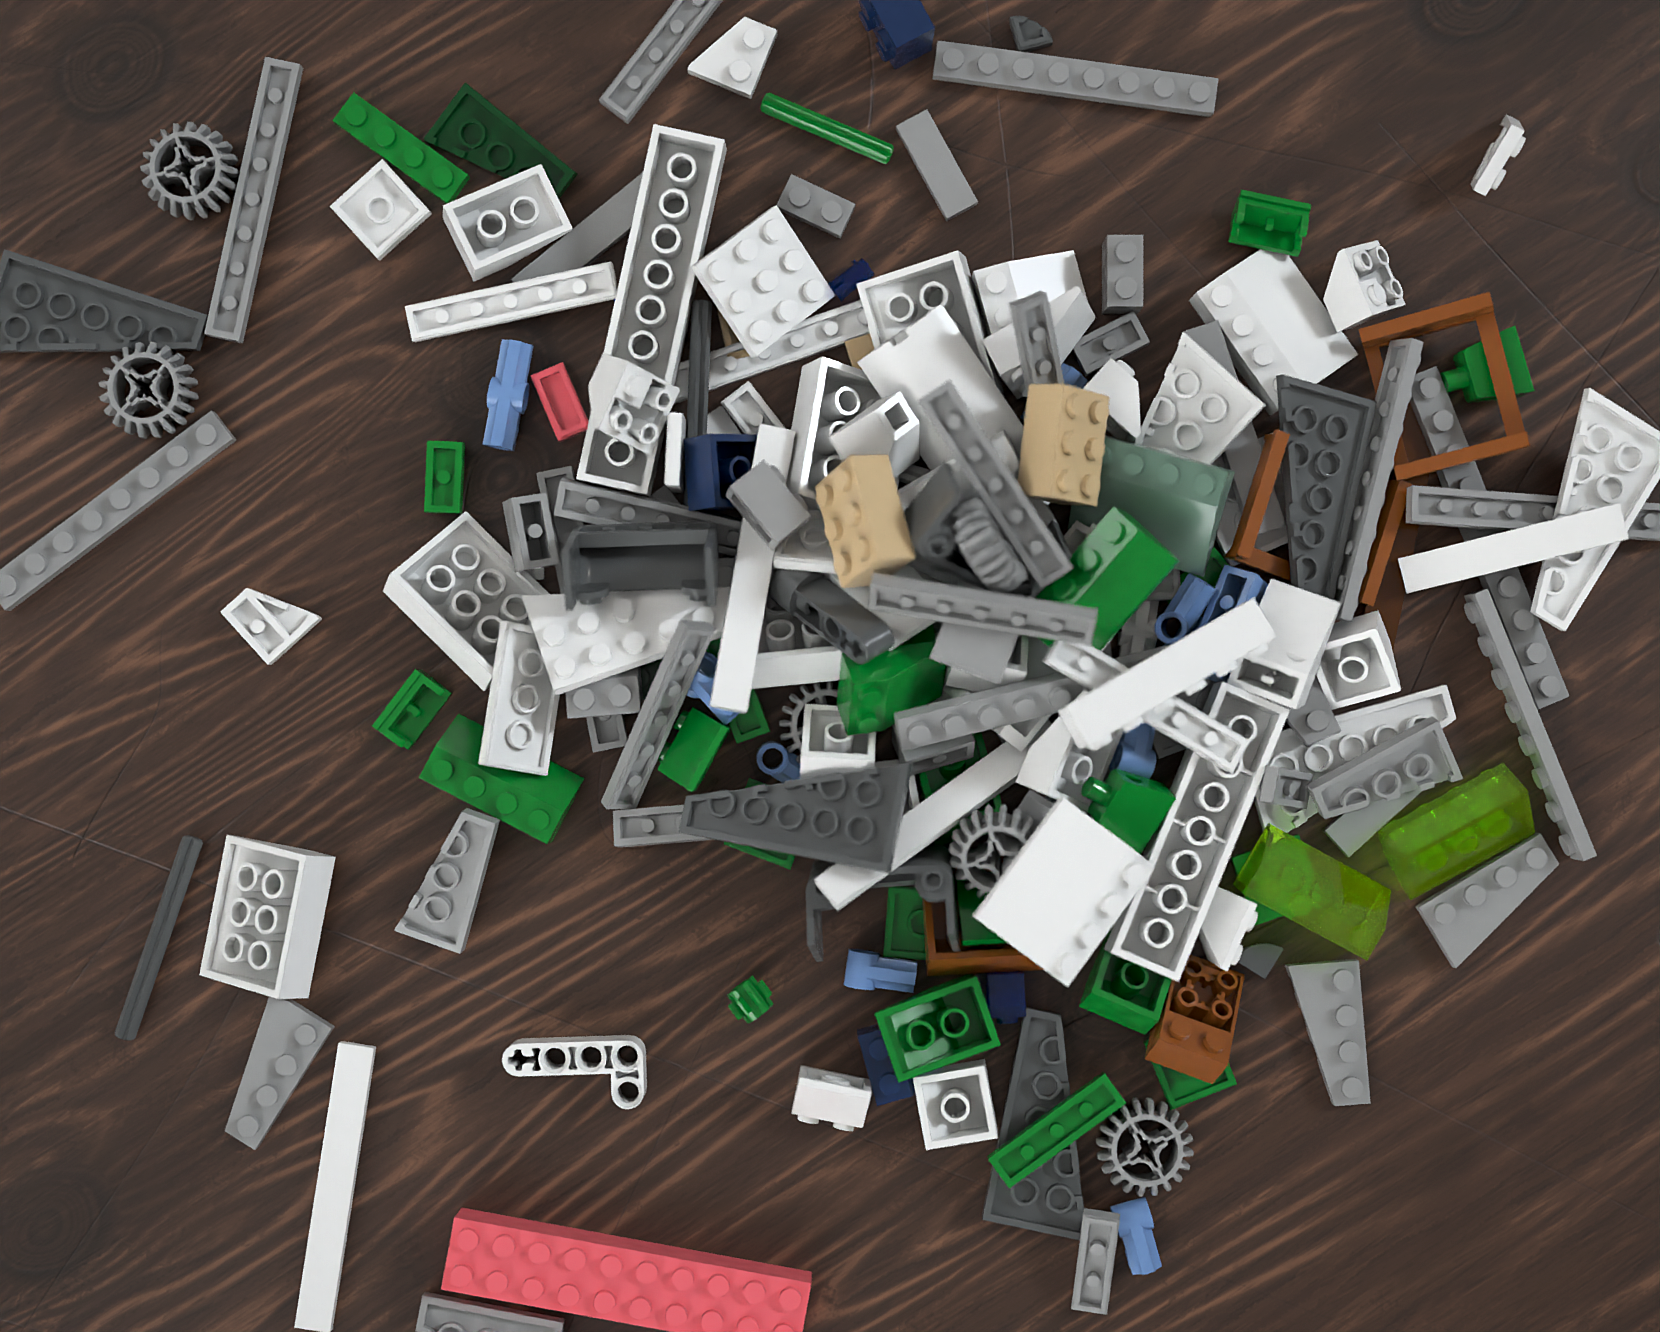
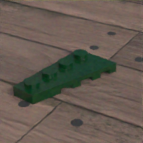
(492, 140)

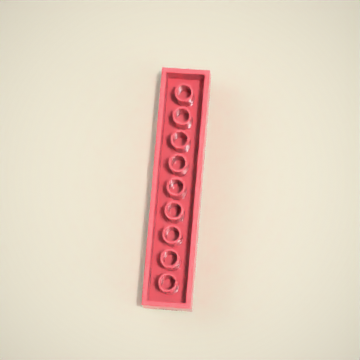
(620, 1277)

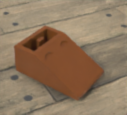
(1197, 1021)

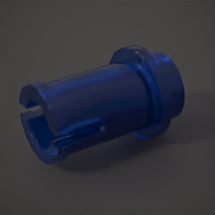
(846, 282)

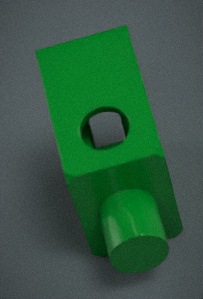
(1473, 372)
(1128, 806)

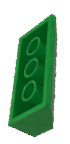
(1112, 573)
(517, 798)

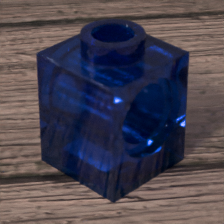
(1006, 996)

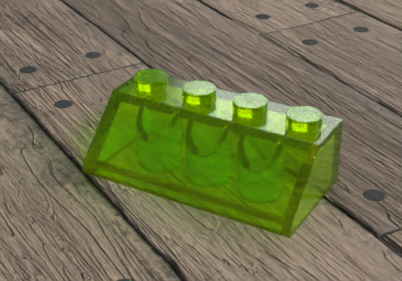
(1457, 830)
(1315, 891)

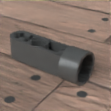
(831, 613)

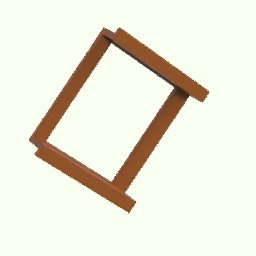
(1475, 308)
(1243, 545)

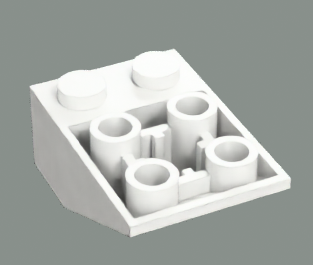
(1290, 664)

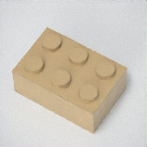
(1063, 444)
(864, 520)

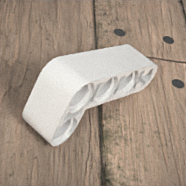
(576, 1063)

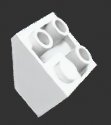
(1361, 286)
(630, 402)
(882, 429)
(1225, 927)

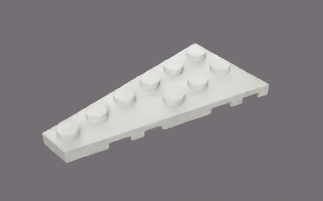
(1197, 407)
(1608, 463)
(613, 634)
(1359, 733)

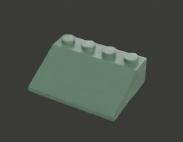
(1166, 494)

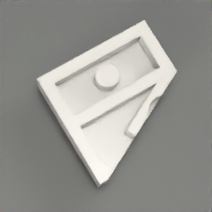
(736, 57)
(1507, 144)
(268, 623)

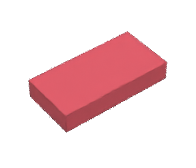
(560, 401)

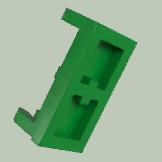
(1269, 223)
(412, 709)

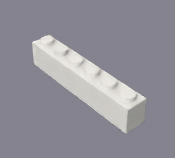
(1166, 674)

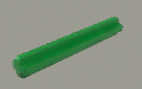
(827, 128)

